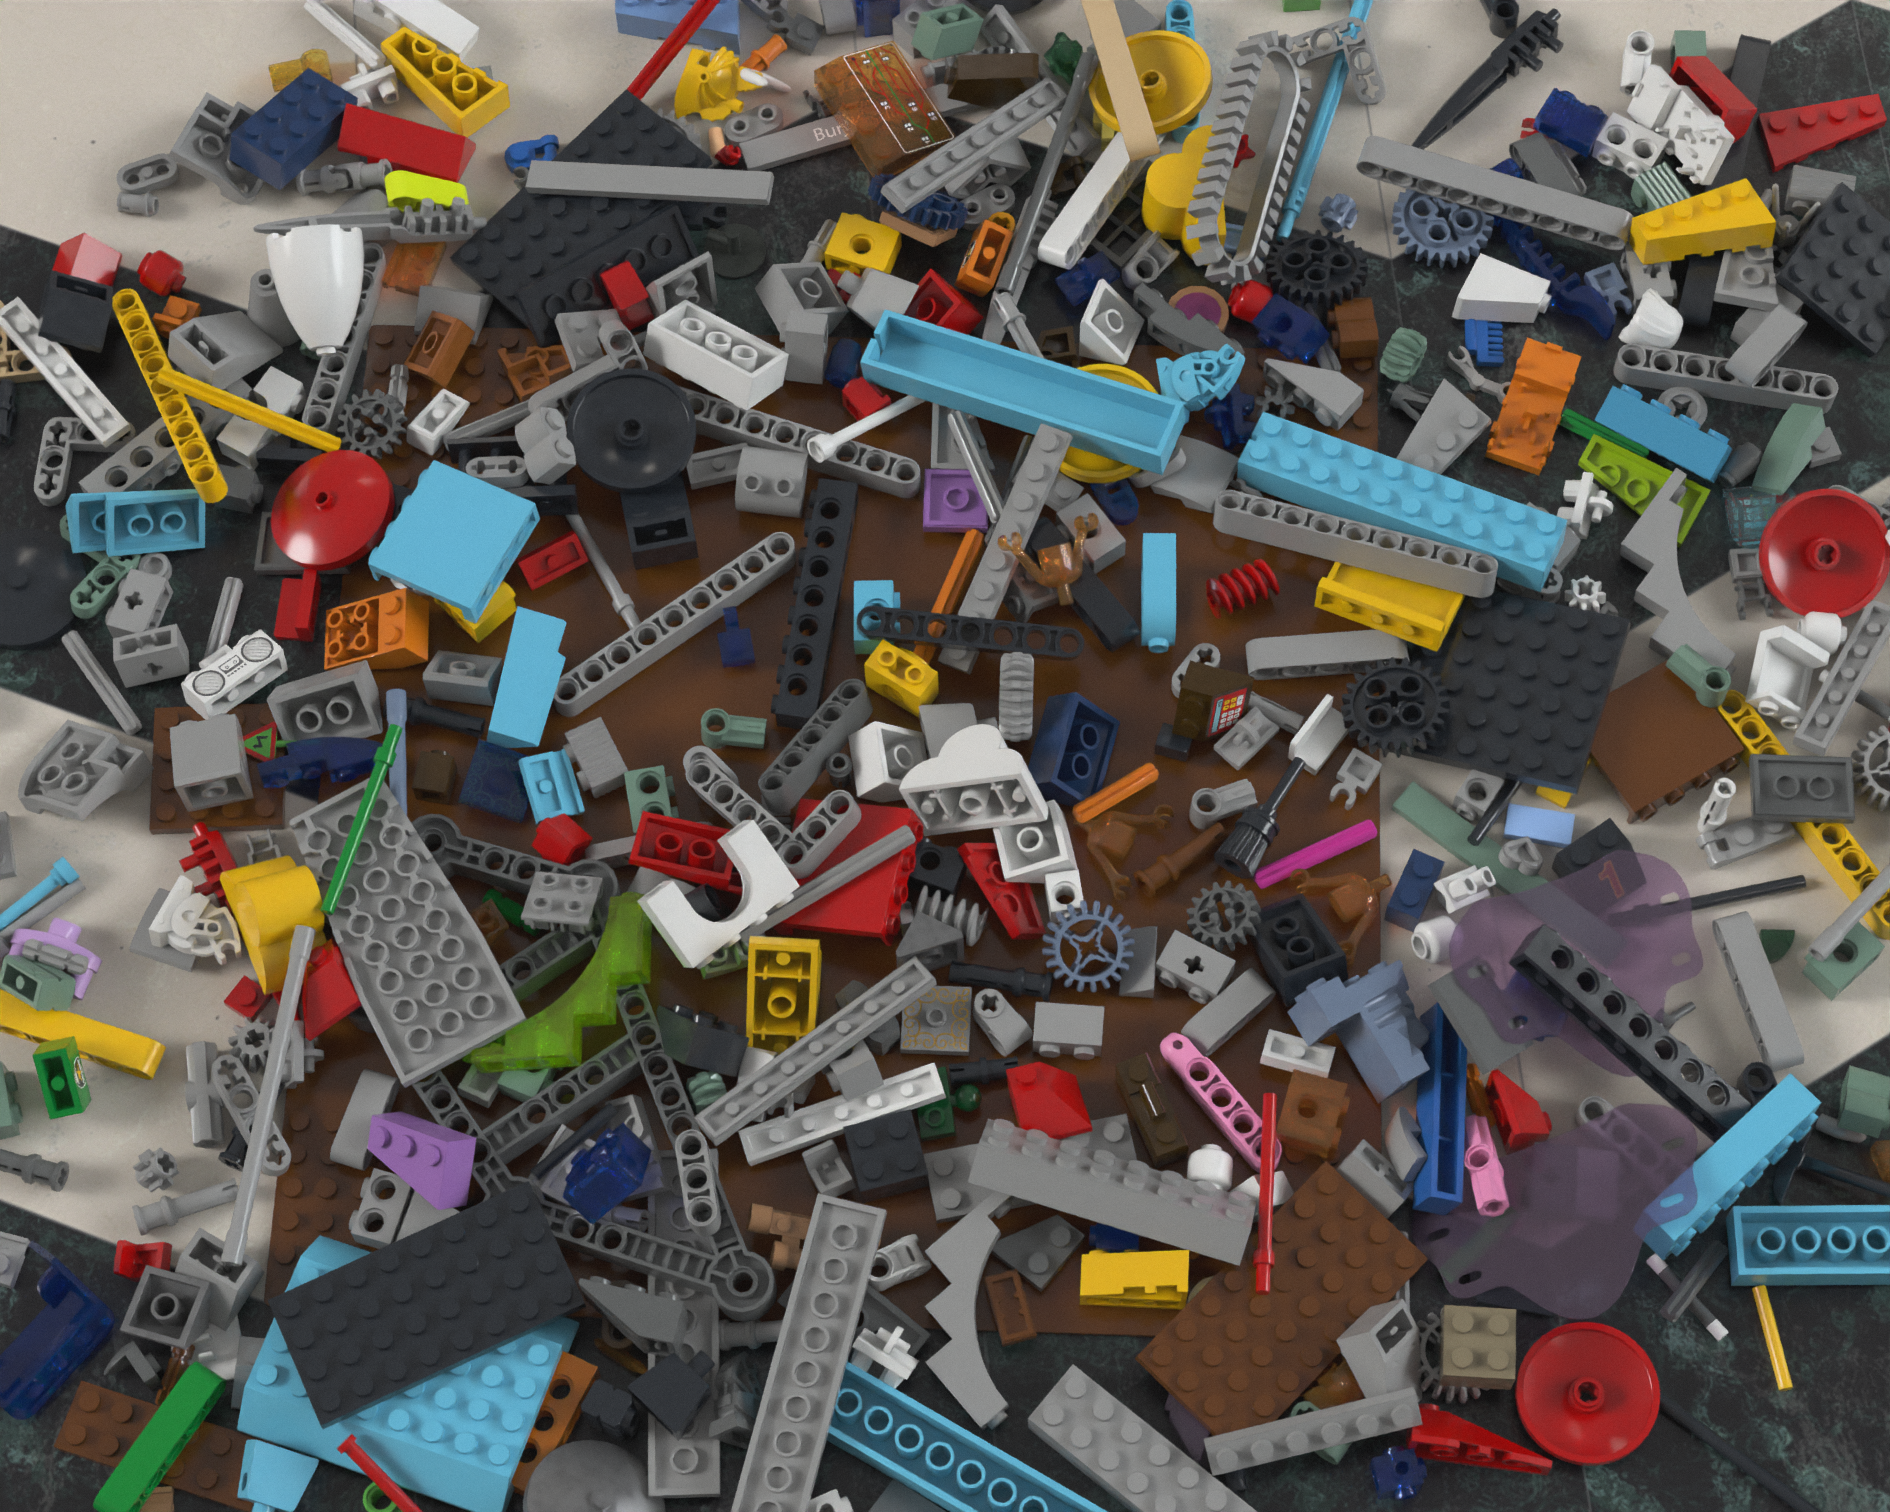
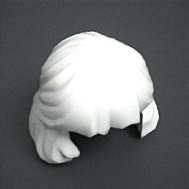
(1653, 323)

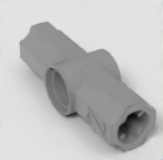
(203, 1097)

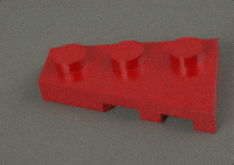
(1010, 900)

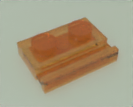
(413, 266)

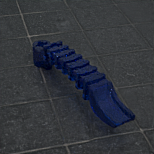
(1570, 298)

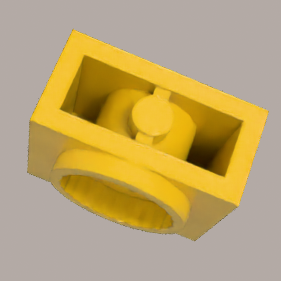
(856, 234)
(497, 611)
(901, 677)

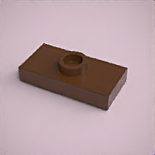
(1009, 1307)

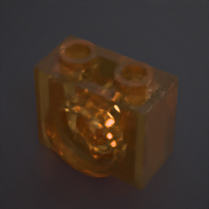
(1327, 1100)

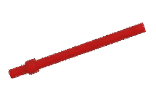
(1264, 1257)

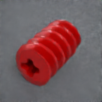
(1240, 585)

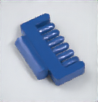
(1477, 342)

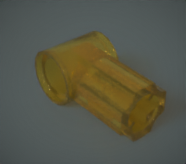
(285, 72)

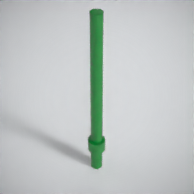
(383, 760)

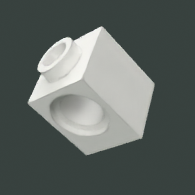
(1062, 884)

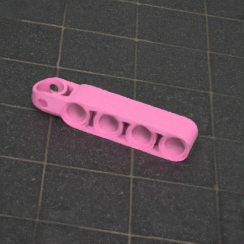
(1187, 1059)

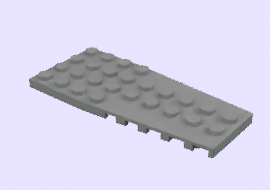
(406, 938)

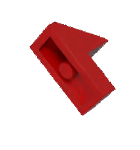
(627, 295)

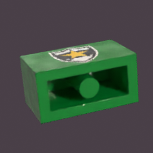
(62, 1077)

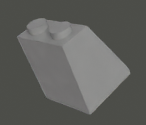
(210, 762)

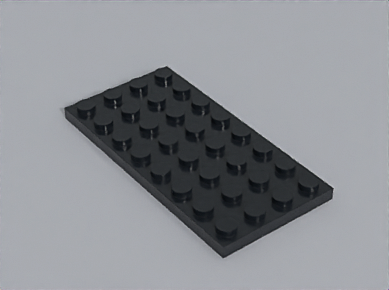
(547, 230)
(426, 1304)

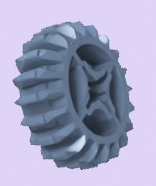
(1096, 931)

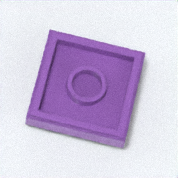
(952, 502)

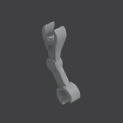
(1476, 381)

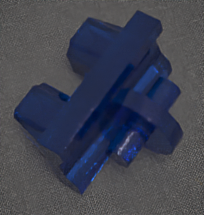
(1082, 279)
(1228, 417)

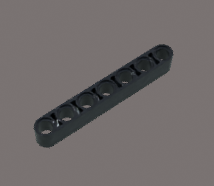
(954, 640)

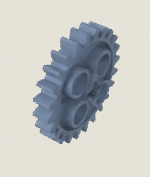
(1418, 230)

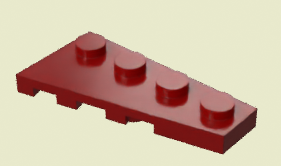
(1804, 130)

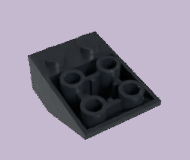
(660, 525)

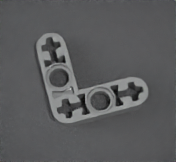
(1351, 49)
(69, 441)

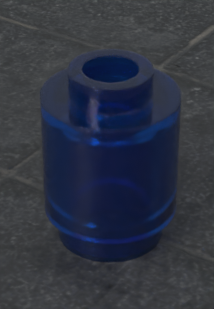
(843, 363)

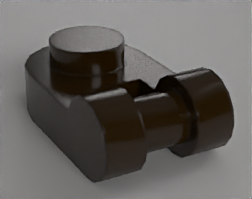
(1061, 187)

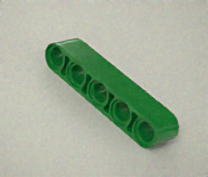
(161, 1441)

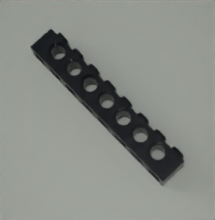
(842, 500)
(1613, 1032)

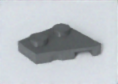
(1039, 1250)

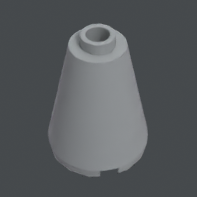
(267, 311)

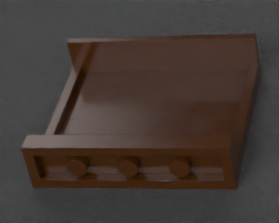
(1660, 743)

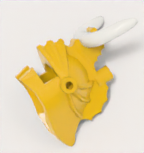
(714, 85)

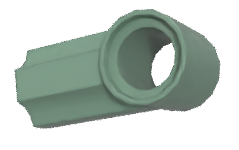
(1699, 674)
(736, 730)

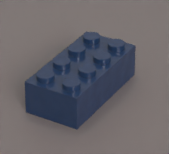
(291, 129)

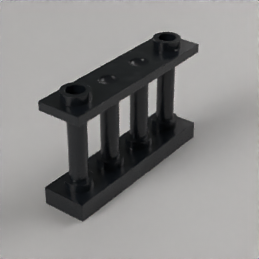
(549, 500)

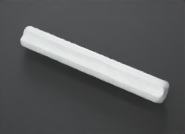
(346, 33)

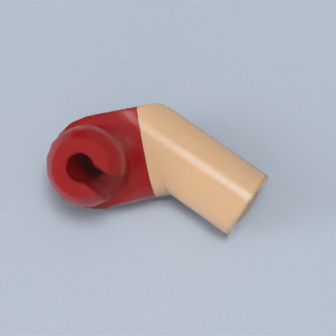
(719, 150)

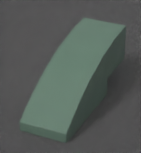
(1789, 448)

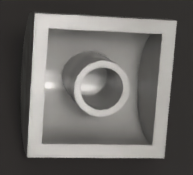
(771, 481)

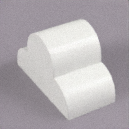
(973, 785)

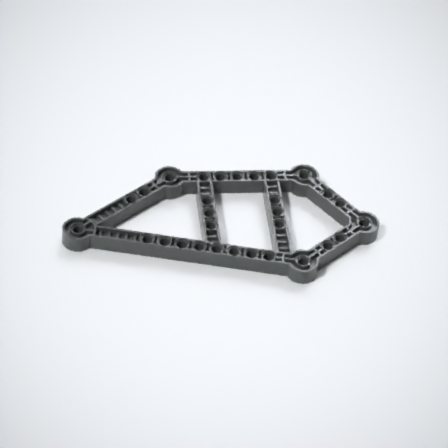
(617, 1063)

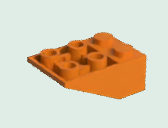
(382, 629)

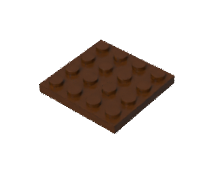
(166, 807)

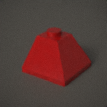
(942, 305)
(326, 990)
(1048, 1100)
(1516, 1114)

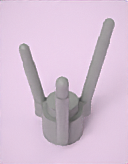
(1787, 225)

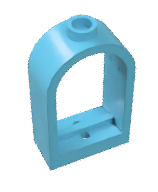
(1158, 591)

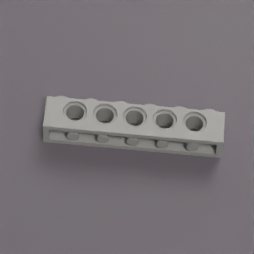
(151, 447)

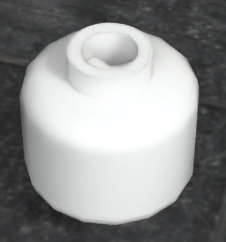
(1823, 630)
(1432, 938)
(1212, 1166)

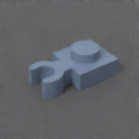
(1611, 286)

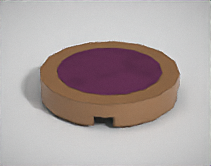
(1202, 301)

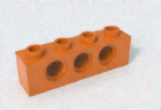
(579, 1378)

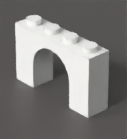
(764, 883)

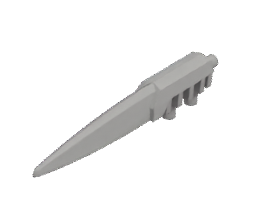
(394, 224)
(993, 328)

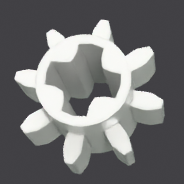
(1585, 594)

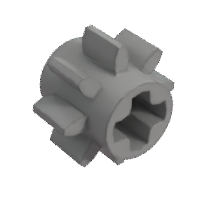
(156, 1169)

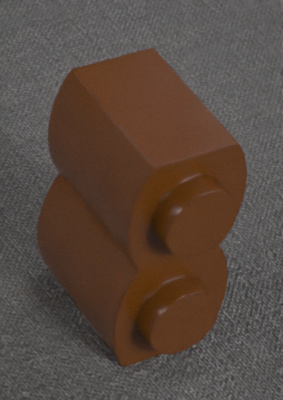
(1354, 328)

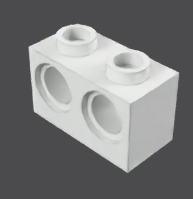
(1632, 142)

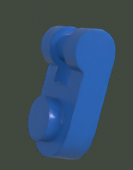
(523, 152)

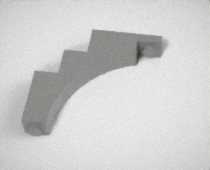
(1654, 549)
(961, 1259)

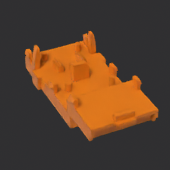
(1533, 406)

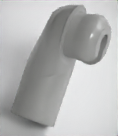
(1829, 1126)

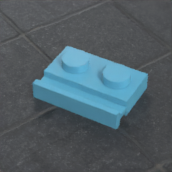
(551, 785)

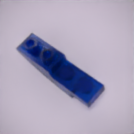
(309, 758)

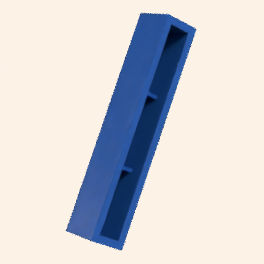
(1441, 1116)

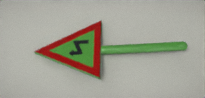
(263, 742)

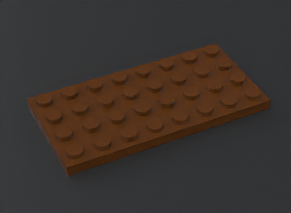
(1250, 1355)

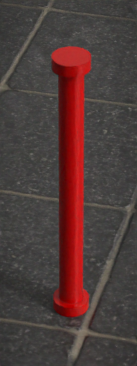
(377, 1475)

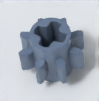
(1338, 213)

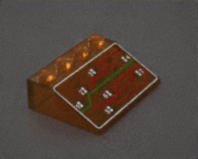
(882, 108)

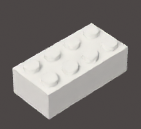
(715, 354)

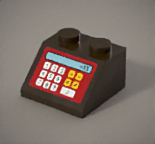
(1211, 701)

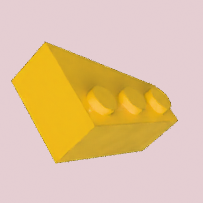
(1135, 1279)

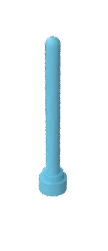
(60, 875)

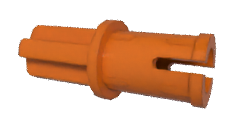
(761, 58)

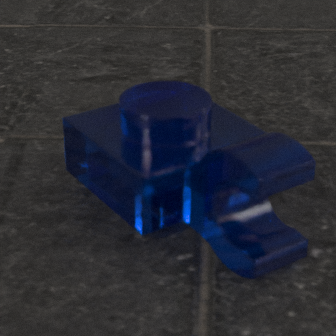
(736, 643)

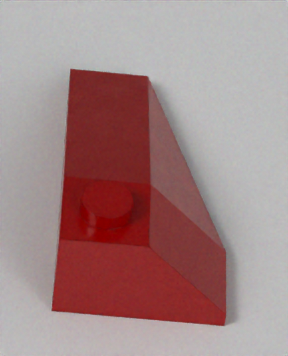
(1458, 1441)

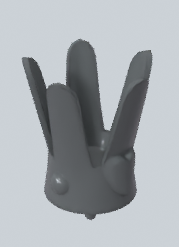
(1406, 396)

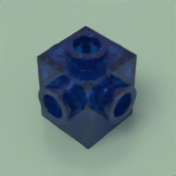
(1389, 1482)

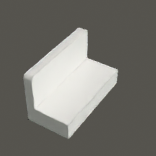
(1318, 736)

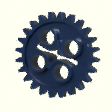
(934, 210)

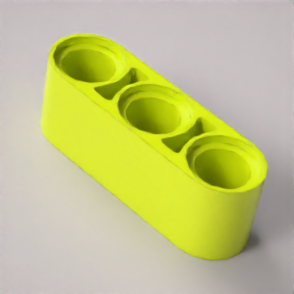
(410, 189)

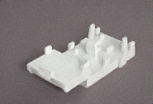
(1678, 114)

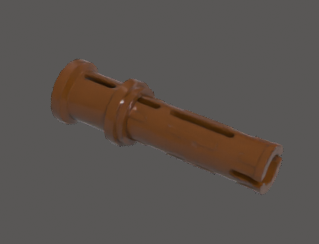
(1168, 867)

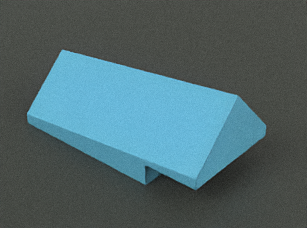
(136, 521)
(527, 680)

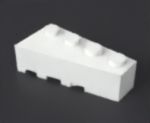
(425, 17)

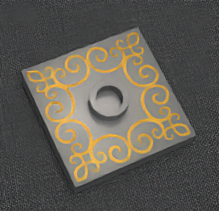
(938, 1022)

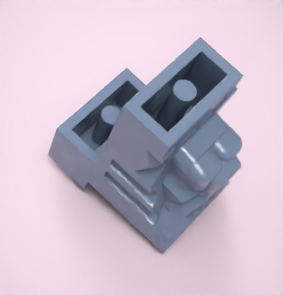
(1373, 1024)

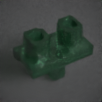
(1064, 56)

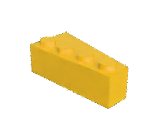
(451, 89)
(1703, 224)

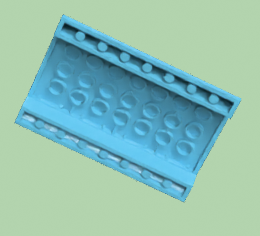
(440, 1439)

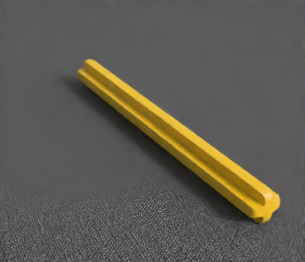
(248, 410)

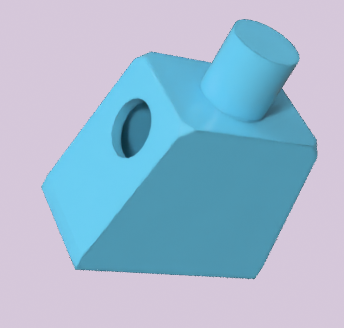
(274, 1476)

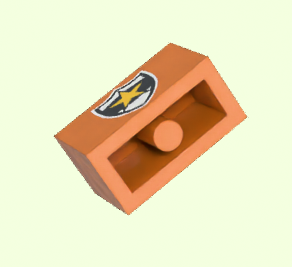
(983, 258)

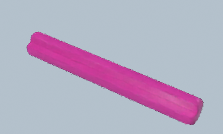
(1315, 853)

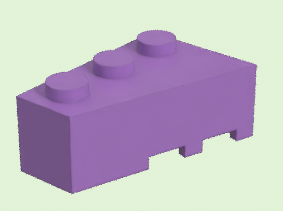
(425, 1156)

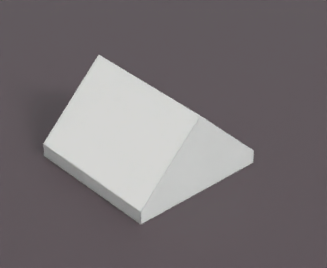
(1108, 326)

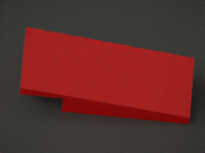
(404, 144)
(684, 851)

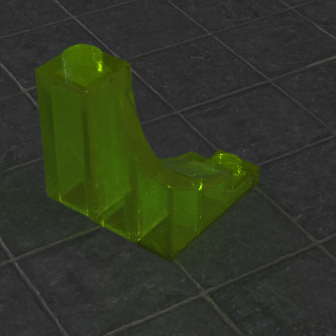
(555, 1033)

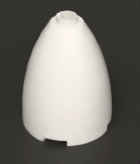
(318, 282)

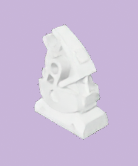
(194, 924)

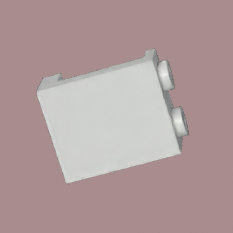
(1783, 675)

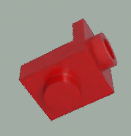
(133, 1258)

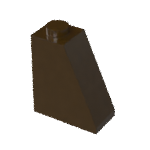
(991, 78)

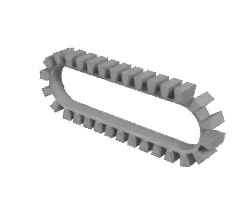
(1223, 153)

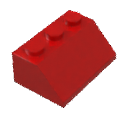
(1715, 92)

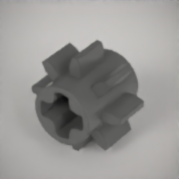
(1277, 396)

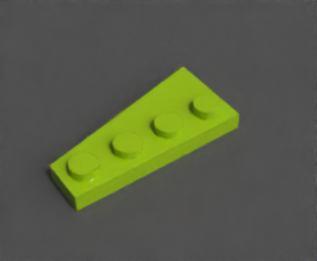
(1638, 480)

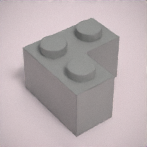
(1000, 167)

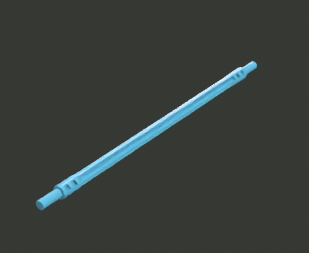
(1319, 128)

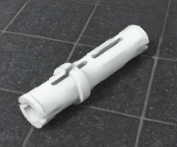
(1716, 807)

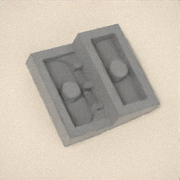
(1202, 476)
(167, 954)

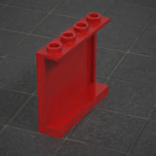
(872, 900)

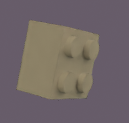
(1477, 1347)

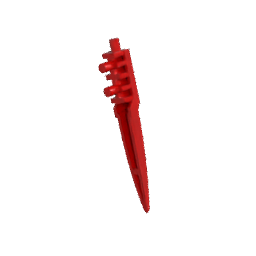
(214, 857)

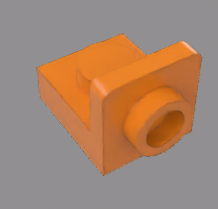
(175, 314)

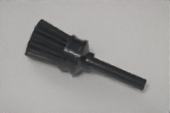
(1256, 829)

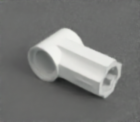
(1634, 62)

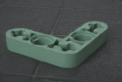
(108, 566)

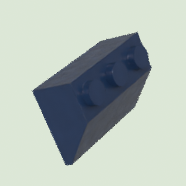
(1072, 749)

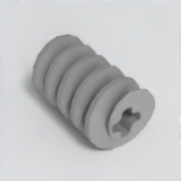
(966, 921)

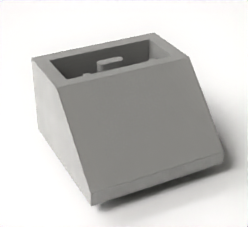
(229, 1283)

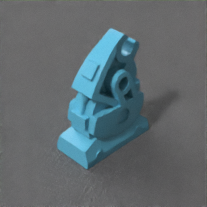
(1199, 377)

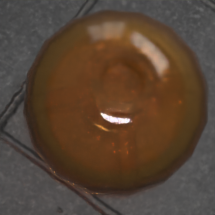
(1333, 1386)

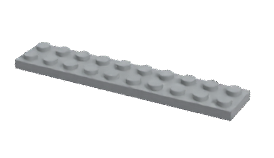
(810, 1357)
(694, 1462)

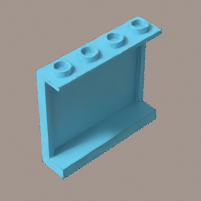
(455, 539)

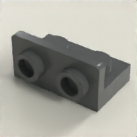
(1026, 594)

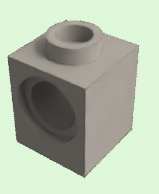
(1485, 784)

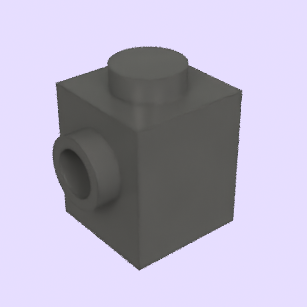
(243, 489)

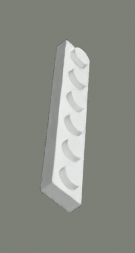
(63, 374)
(830, 1116)

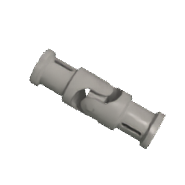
(343, 177)

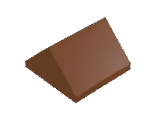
(439, 348)

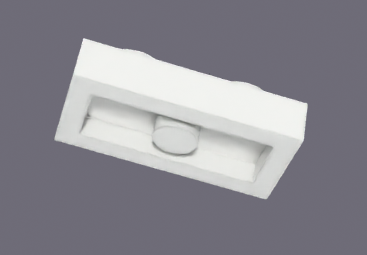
(1292, 1053)

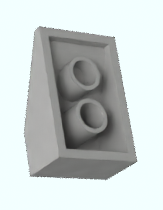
(688, 282)

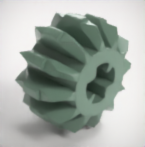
(1403, 354)
(704, 1090)

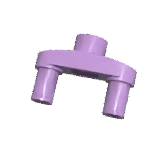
(62, 935)

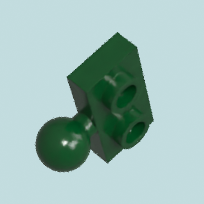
(937, 1118)

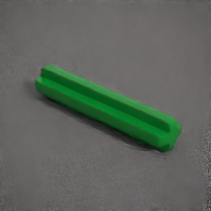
(1586, 428)

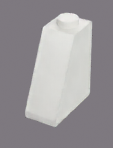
(1501, 293)

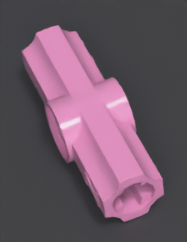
(1484, 1167)

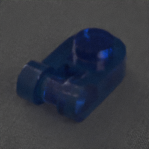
(1120, 506)

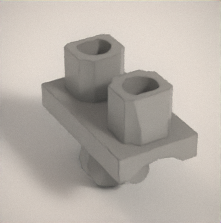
(1246, 738)
(299, 1056)

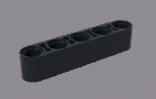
(1090, 596)

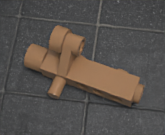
(790, 1225)

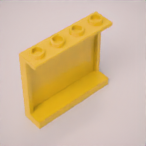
(1389, 604)

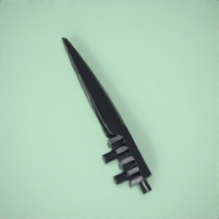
(1517, 50)

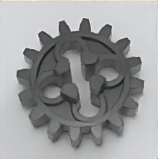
(369, 407)
(1233, 901)

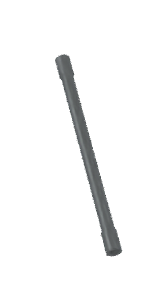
(1081, 79)

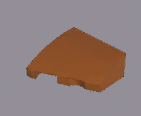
(535, 368)

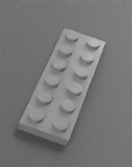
(950, 1168)

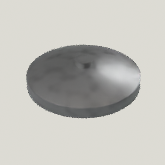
(590, 1479)

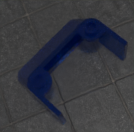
(53, 1341)

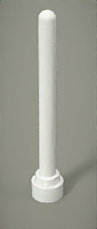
(823, 446)

